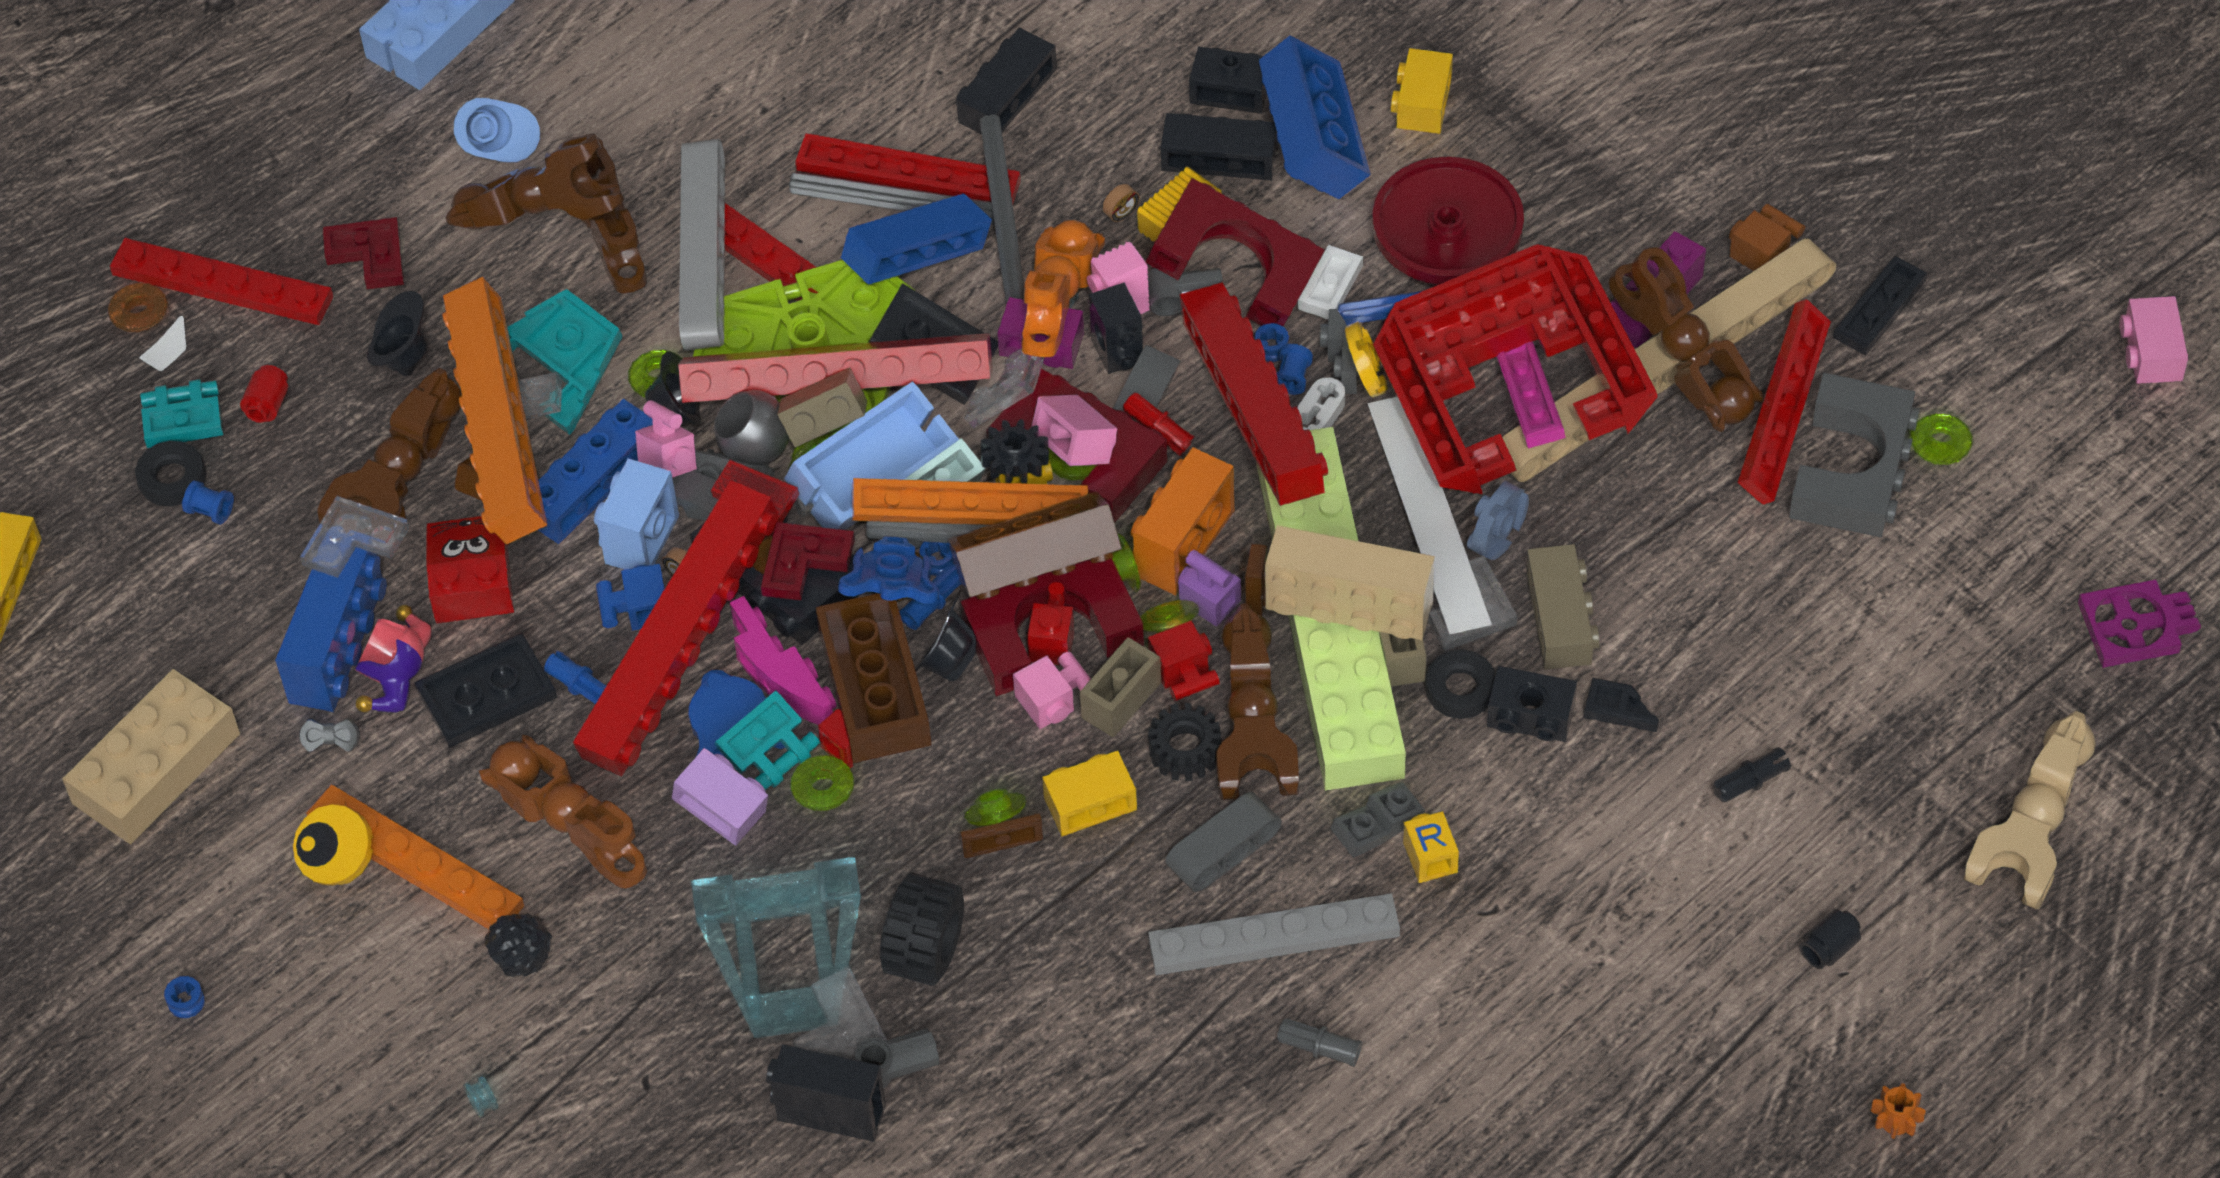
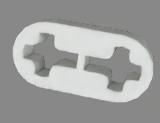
(1330, 410)

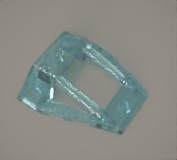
(774, 897)

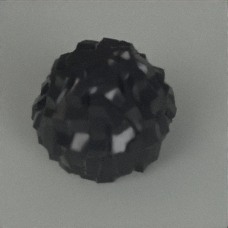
(518, 944)

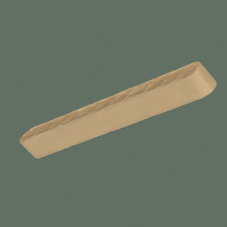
(1727, 316)

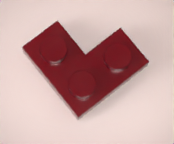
(372, 242)
(799, 548)

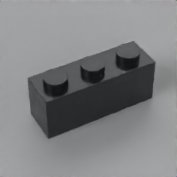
(1007, 80)
(1219, 146)

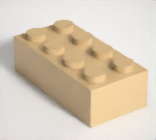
(1349, 582)
(151, 756)

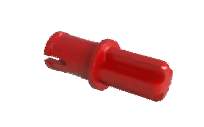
(1150, 417)

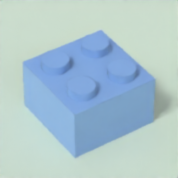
(636, 515)

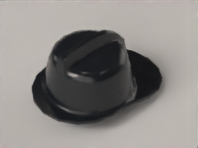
(398, 334)
(667, 391)
(952, 648)

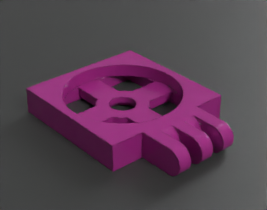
(2171, 614)

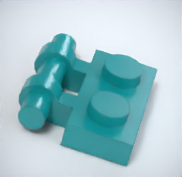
(181, 420)
(761, 731)

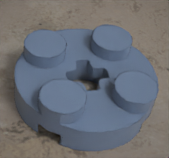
(1496, 519)

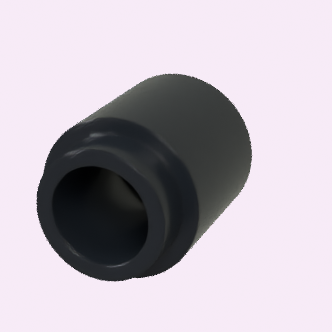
(1830, 938)

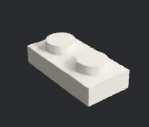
(1330, 281)

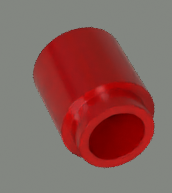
(264, 394)

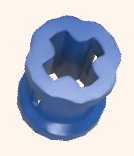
(1293, 366)
(208, 502)

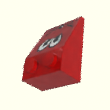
(467, 571)

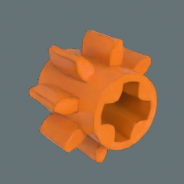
(1898, 1099)

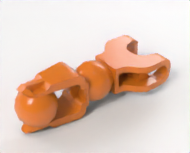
(1059, 271)

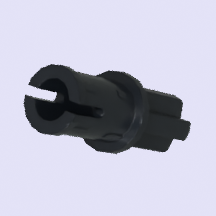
(1751, 775)

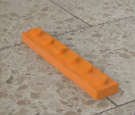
(952, 500)
(429, 866)

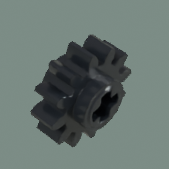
(1014, 451)

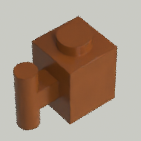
(1763, 236)

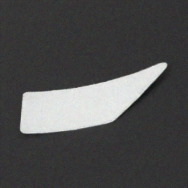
(168, 347)

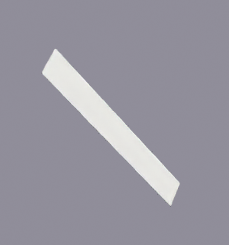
(1430, 519)

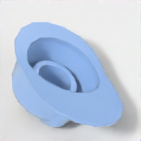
(496, 130)

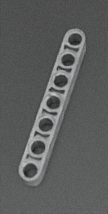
(702, 245)

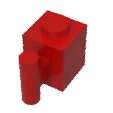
(1051, 627)
(1183, 660)

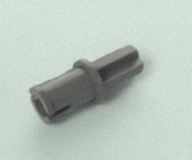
(1319, 1041)

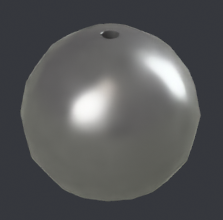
(750, 428)

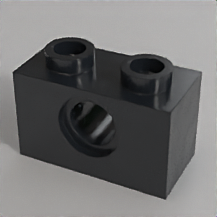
(1116, 327)
(1517, 689)

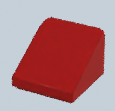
(835, 738)

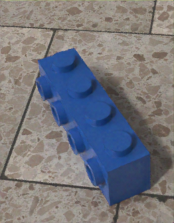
(915, 238)
(585, 473)

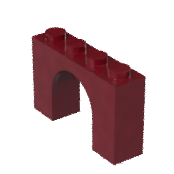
(1209, 215)
(1134, 458)
(1091, 590)

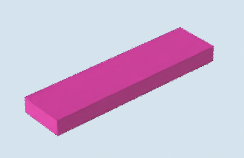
(1531, 395)

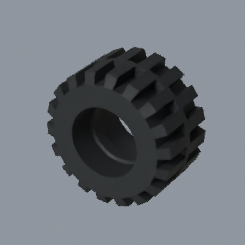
(922, 929)

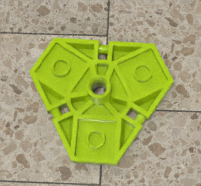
(839, 314)

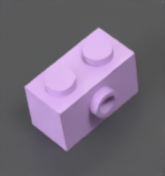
(720, 796)

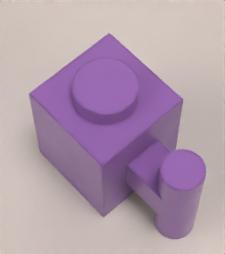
(1210, 587)

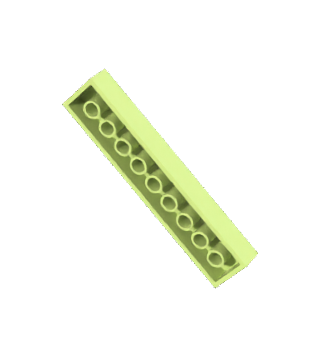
(1340, 665)

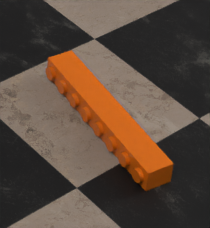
(493, 411)

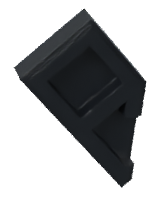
(1618, 705)

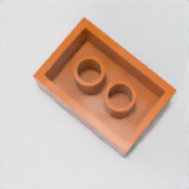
(1183, 518)

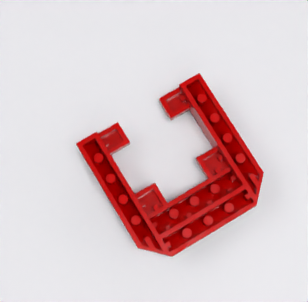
(1491, 311)

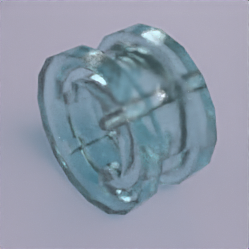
(480, 1096)

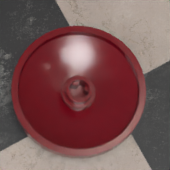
(1446, 218)

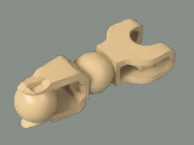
(2036, 813)

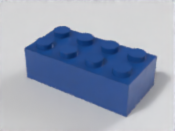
(1314, 117)
(329, 631)

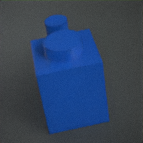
(640, 594)

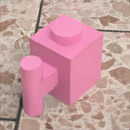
(665, 442)
(1049, 692)

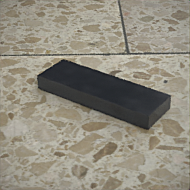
(1880, 305)

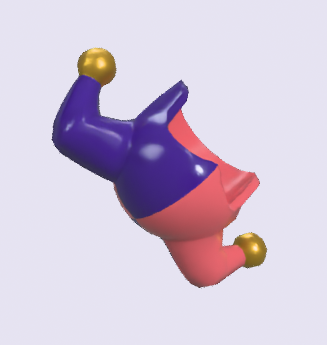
(392, 659)

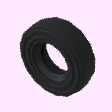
(165, 454)
(1459, 662)

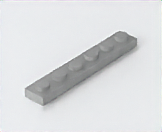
(1273, 934)

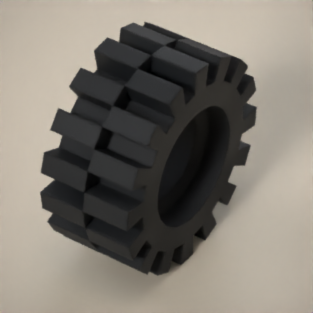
(1178, 723)

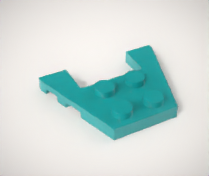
(573, 342)

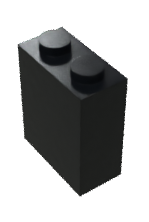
(827, 1092)

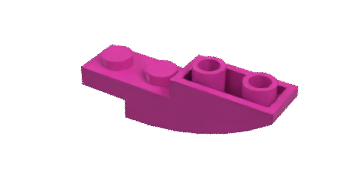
(778, 669)

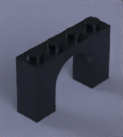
(792, 616)

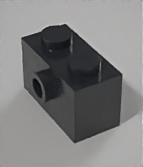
(1227, 80)

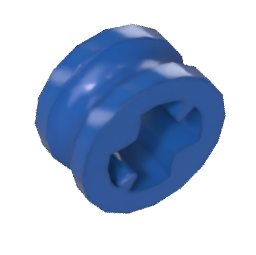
(1275, 332)
(937, 566)
(176, 1005)

